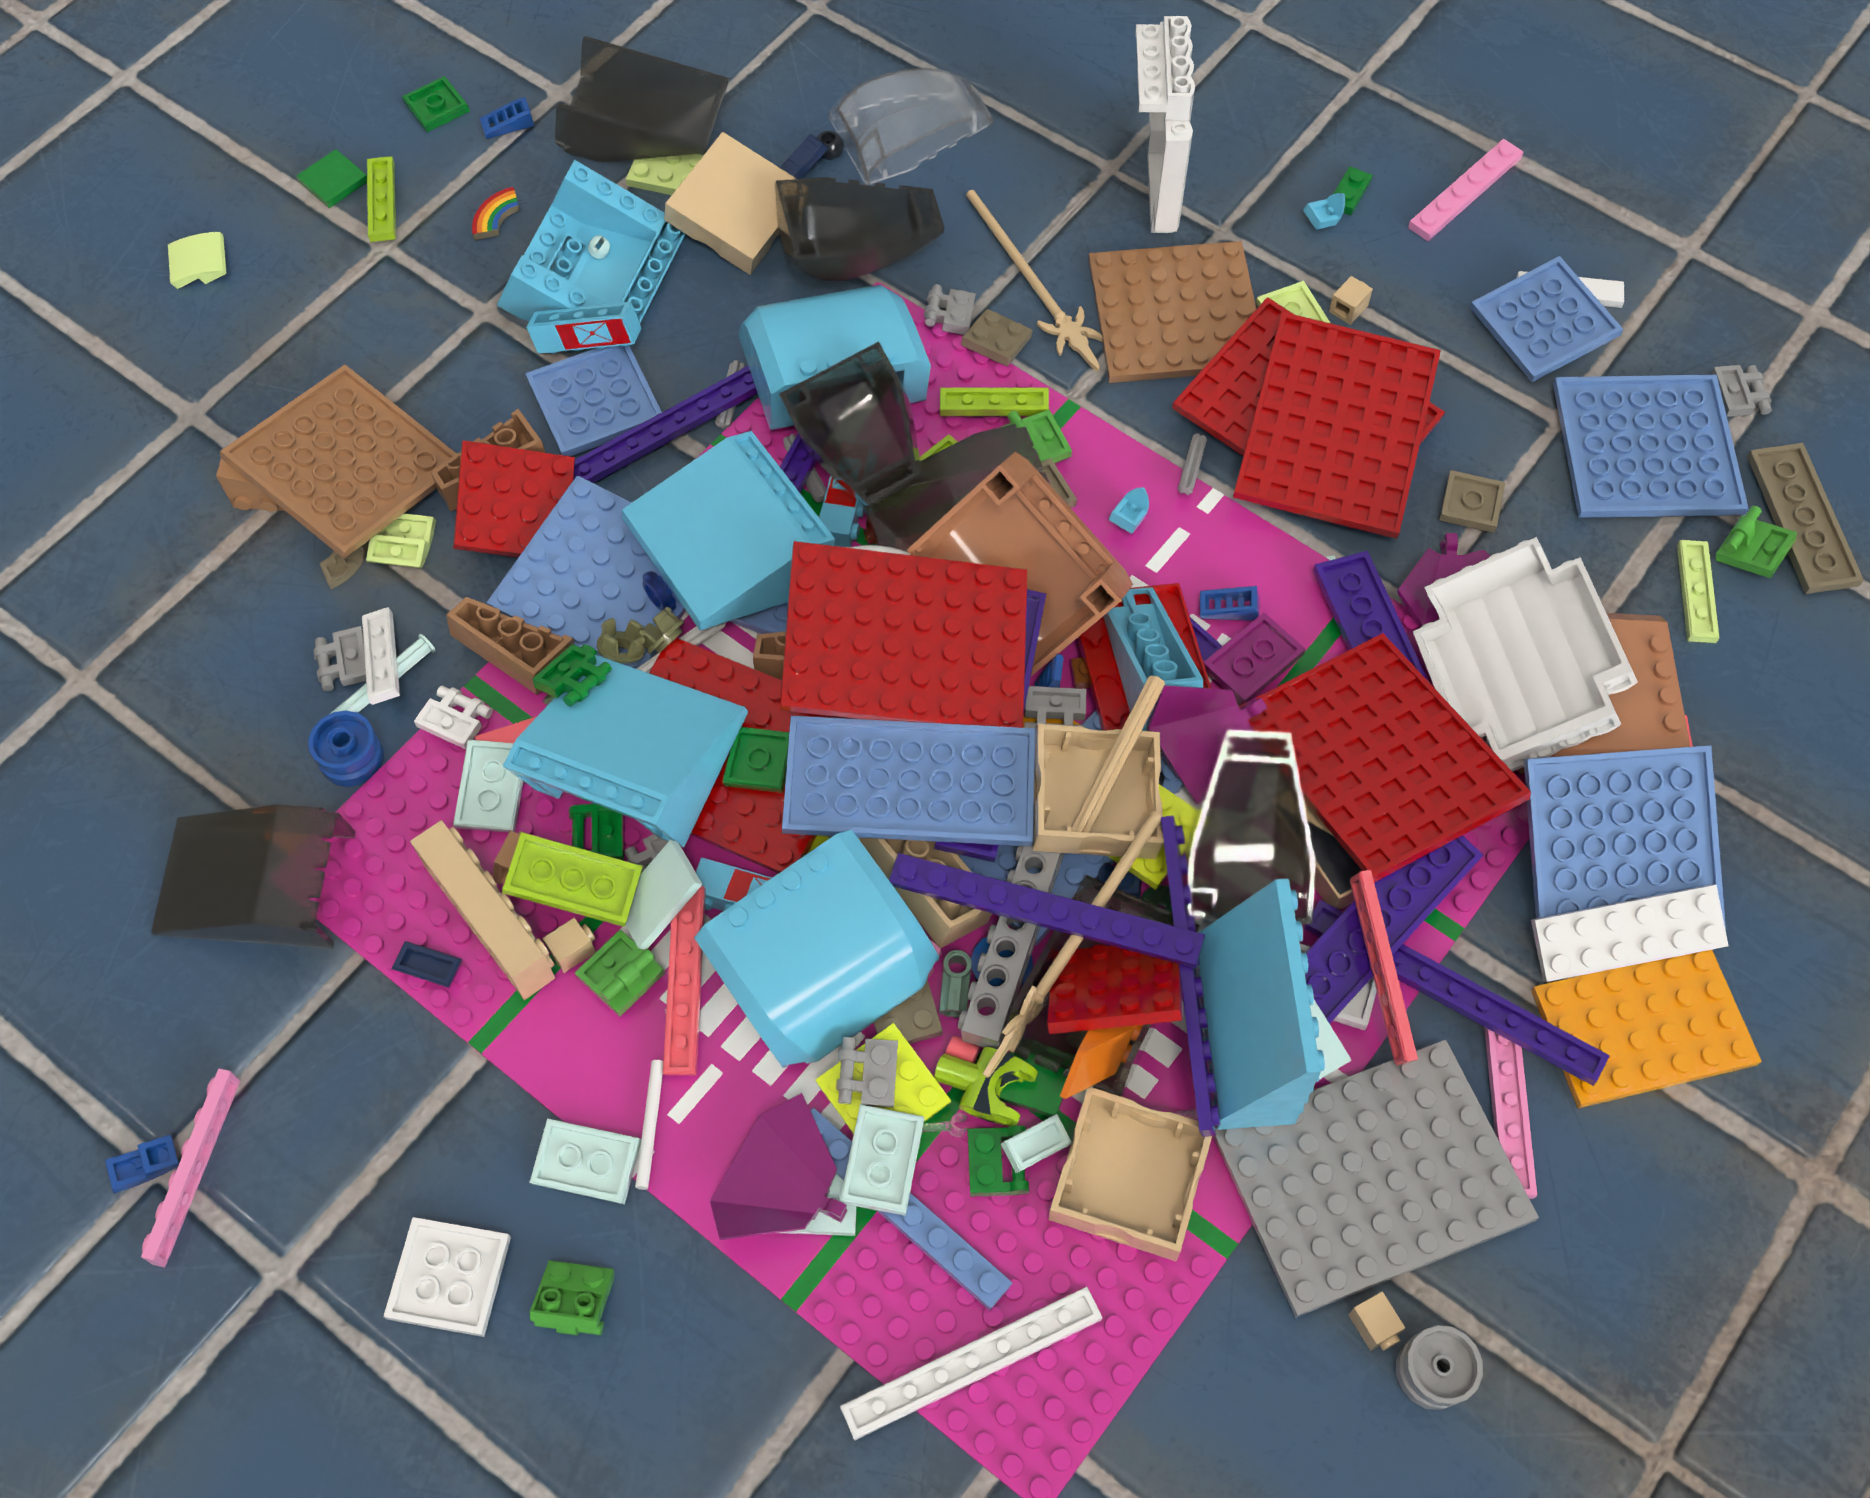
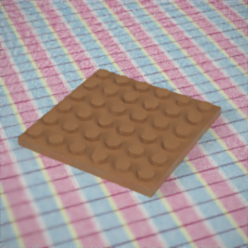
(1169, 307)
(340, 460)

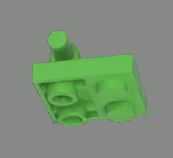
(1045, 435)
(1756, 545)
(620, 972)
(572, 1298)

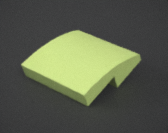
(197, 257)
(403, 541)

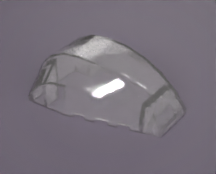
(905, 118)

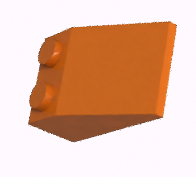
(1099, 1057)

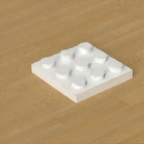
(447, 1277)

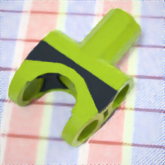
(983, 1093)

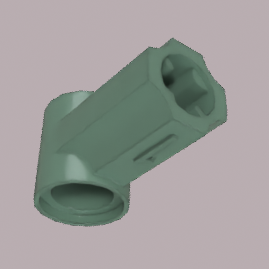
(955, 985)

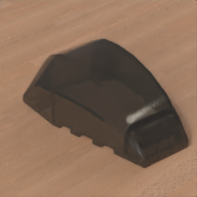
(852, 228)
(858, 425)
(1250, 827)

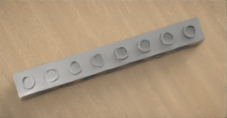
(987, 1030)

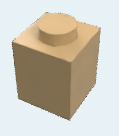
(1350, 300)
(570, 944)
(1377, 1322)

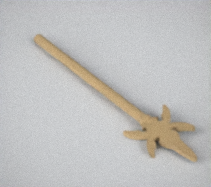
(1067, 328)
(1031, 1005)

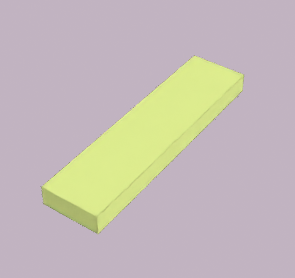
(1697, 591)

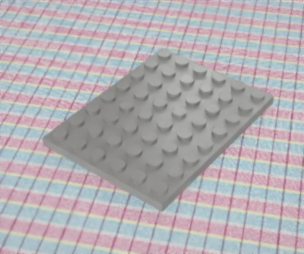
(1375, 1179)

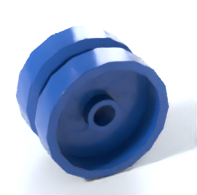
(346, 748)

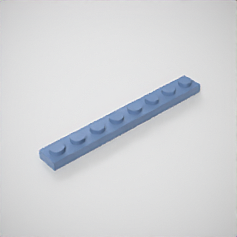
(928, 1232)

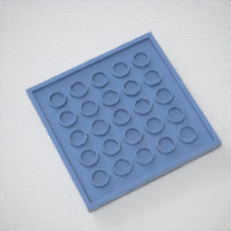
(1649, 446)
(582, 571)
(1621, 827)

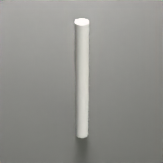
(649, 1125)

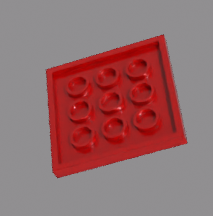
(506, 496)
(1112, 990)

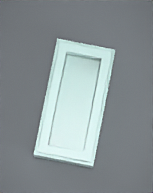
(1036, 1143)

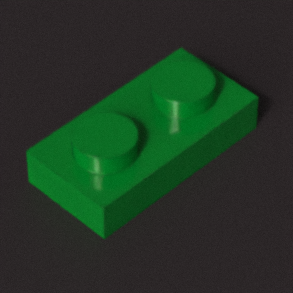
(1354, 187)

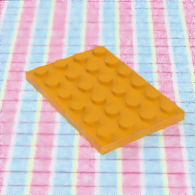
(1655, 1020)

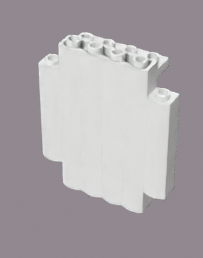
(1168, 95)
(1525, 653)

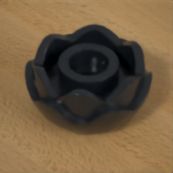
(834, 142)

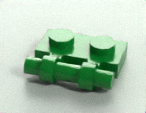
(564, 672)

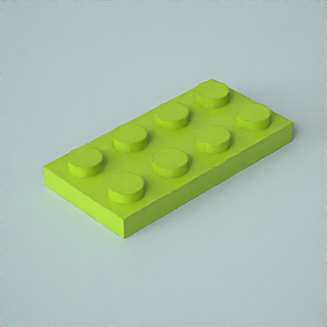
(572, 879)

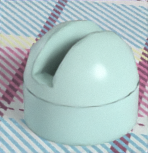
(604, 249)

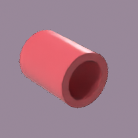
(962, 1049)

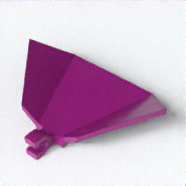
(1428, 570)
(1193, 728)
(777, 1176)

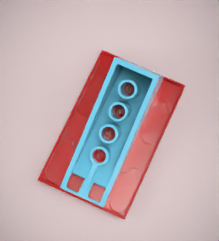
(1140, 639)

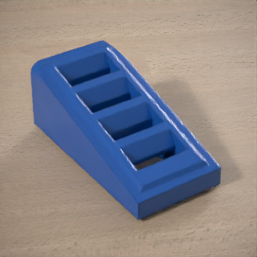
(515, 117)
(1238, 594)
(1051, 674)

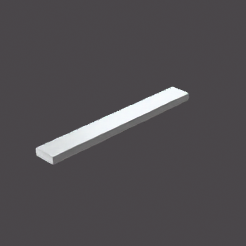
(970, 1363)

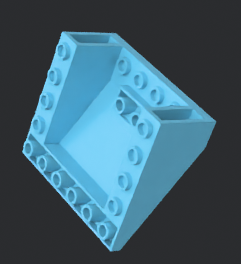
(557, 263)
(725, 531)
(632, 749)
(1259, 1011)

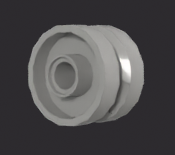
(1419, 1372)

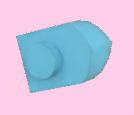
(1326, 212)
(1131, 510)

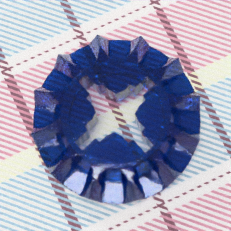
(658, 591)

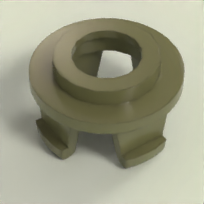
(666, 631)
(611, 639)

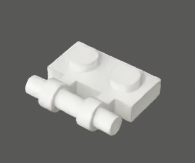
(448, 723)

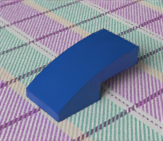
(142, 1165)

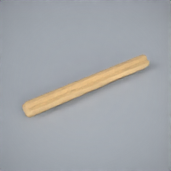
(1119, 755)

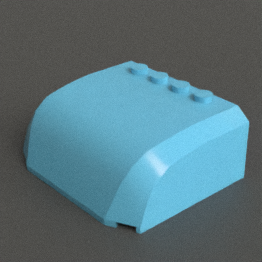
(809, 334)
(819, 951)

